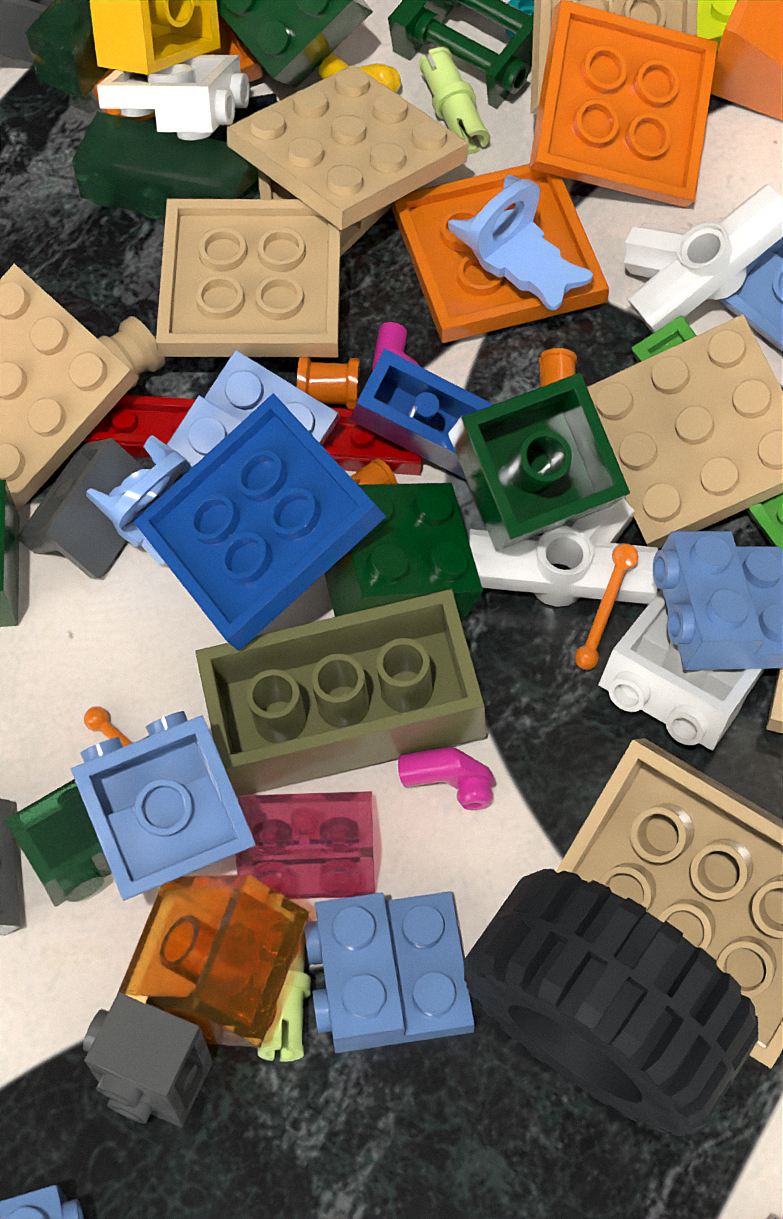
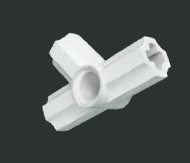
(699, 261)
(580, 545)

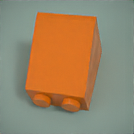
(751, 57)

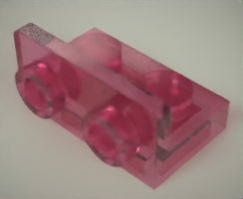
(310, 843)

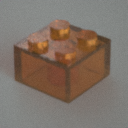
(217, 955)

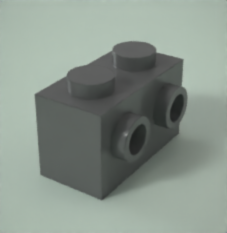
(146, 1060)

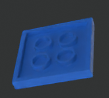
(258, 521)

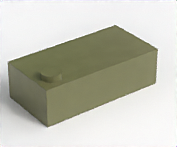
(342, 693)

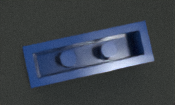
(415, 409)

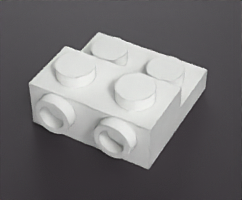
(185, 97)
(650, 676)

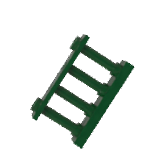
(420, 23)

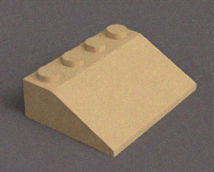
(700, 864)

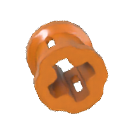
(330, 381)

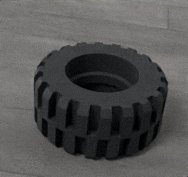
(613, 1000)

